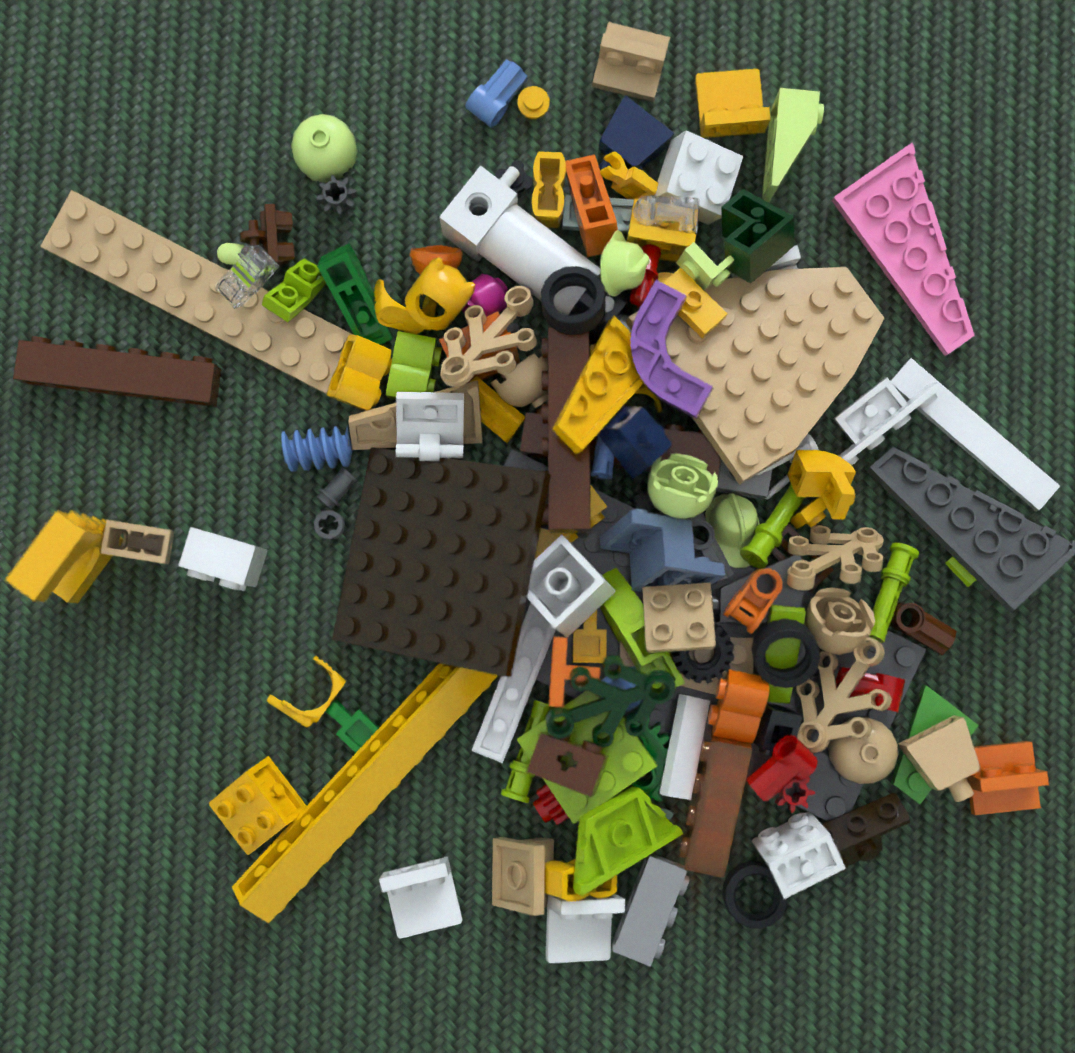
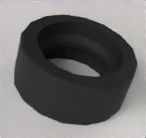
(573, 277)
(790, 676)
(755, 921)

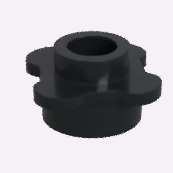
(523, 181)

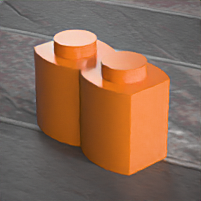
(739, 706)

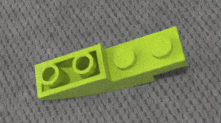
(626, 619)

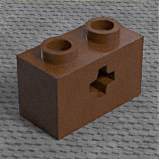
(583, 777)

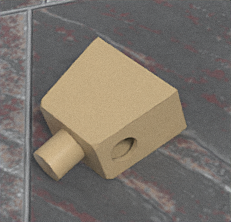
(138, 542)
(944, 756)

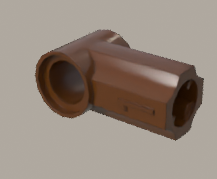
(924, 628)

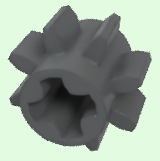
(329, 190)

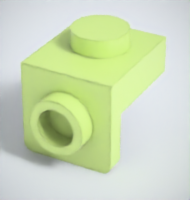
(702, 268)

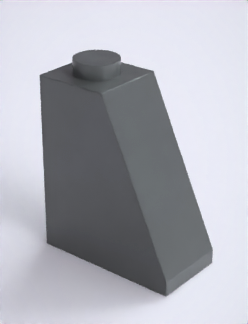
(786, 597)

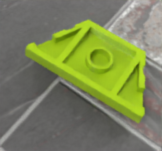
(618, 837)

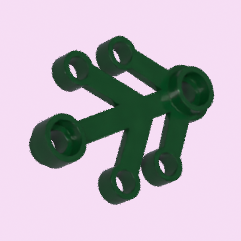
(614, 700)

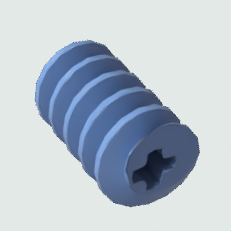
(316, 449)

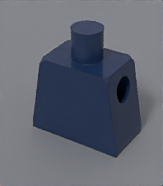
(634, 136)
(635, 440)

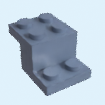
(659, 550)

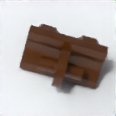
(271, 224)

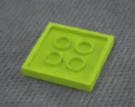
(626, 760)

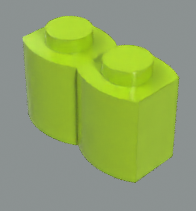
(413, 364)

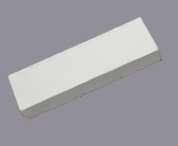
(684, 747)

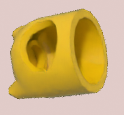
(444, 286)

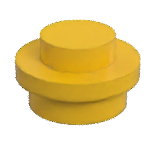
(533, 102)

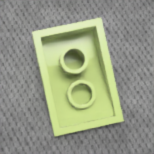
(792, 122)

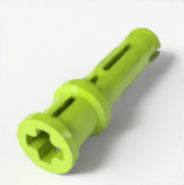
(769, 534)
(894, 578)
(519, 779)

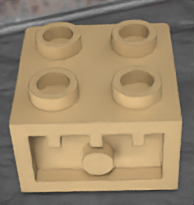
(678, 617)

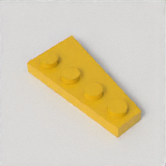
(601, 388)

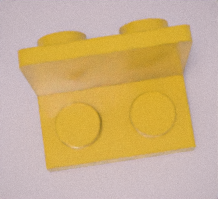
(731, 103)
(257, 805)

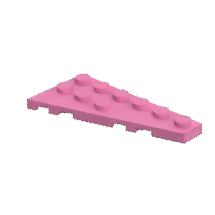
(904, 237)

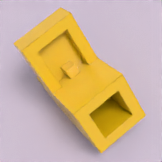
(825, 476)

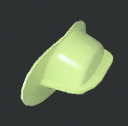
(622, 265)
(734, 525)

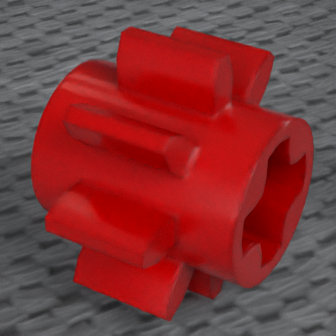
(797, 798)
(548, 806)

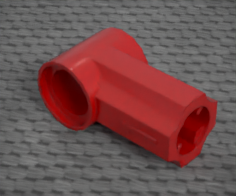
(892, 685)
(789, 761)

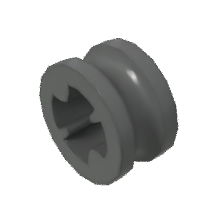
(325, 515)

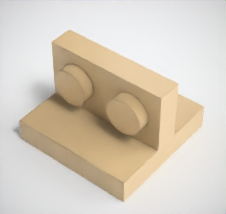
(630, 61)
(520, 873)

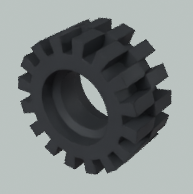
(712, 668)

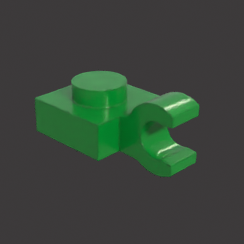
(354, 728)

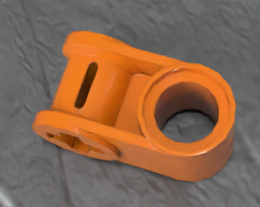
(753, 600)

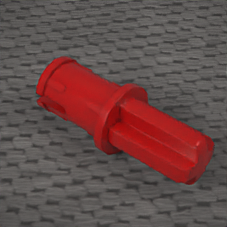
(640, 292)

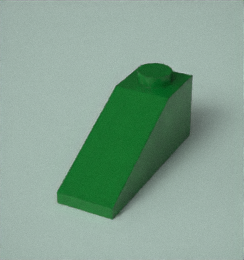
(353, 293)

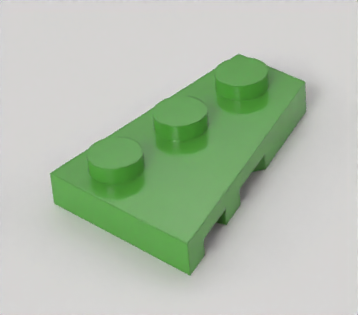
(929, 711)

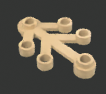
(460, 368)
(863, 541)
(837, 699)

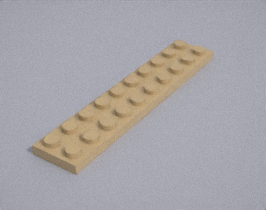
(185, 288)

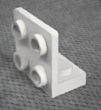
(798, 853)
(422, 897)
(580, 928)

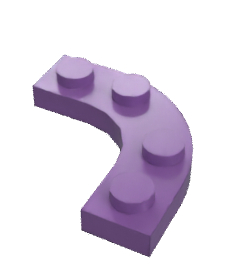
(651, 356)

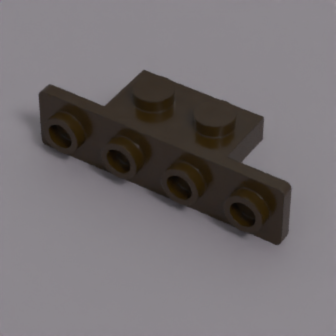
(860, 831)

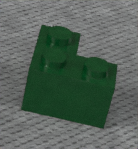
(755, 234)

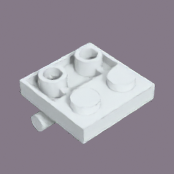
(429, 425)

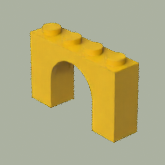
(62, 558)

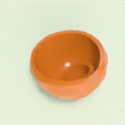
(423, 256)

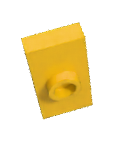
(699, 308)
(498, 414)

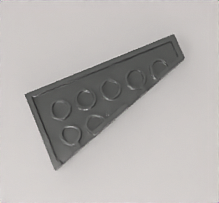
(984, 535)

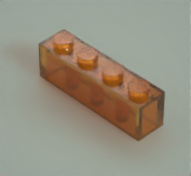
(716, 806)

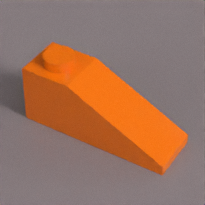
(591, 204)

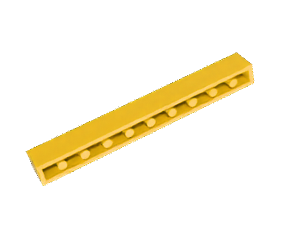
(358, 788)

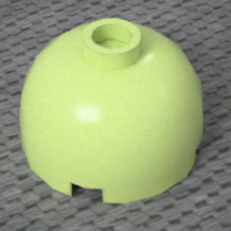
(324, 147)
(681, 486)

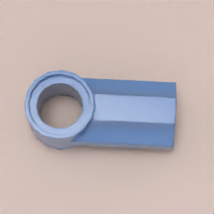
(492, 100)

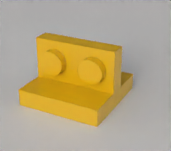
(665, 236)

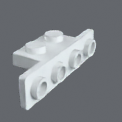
(876, 413)

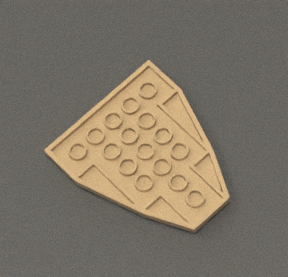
(774, 359)

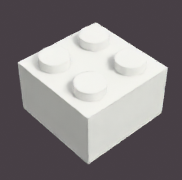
(701, 171)
(221, 557)
(566, 586)

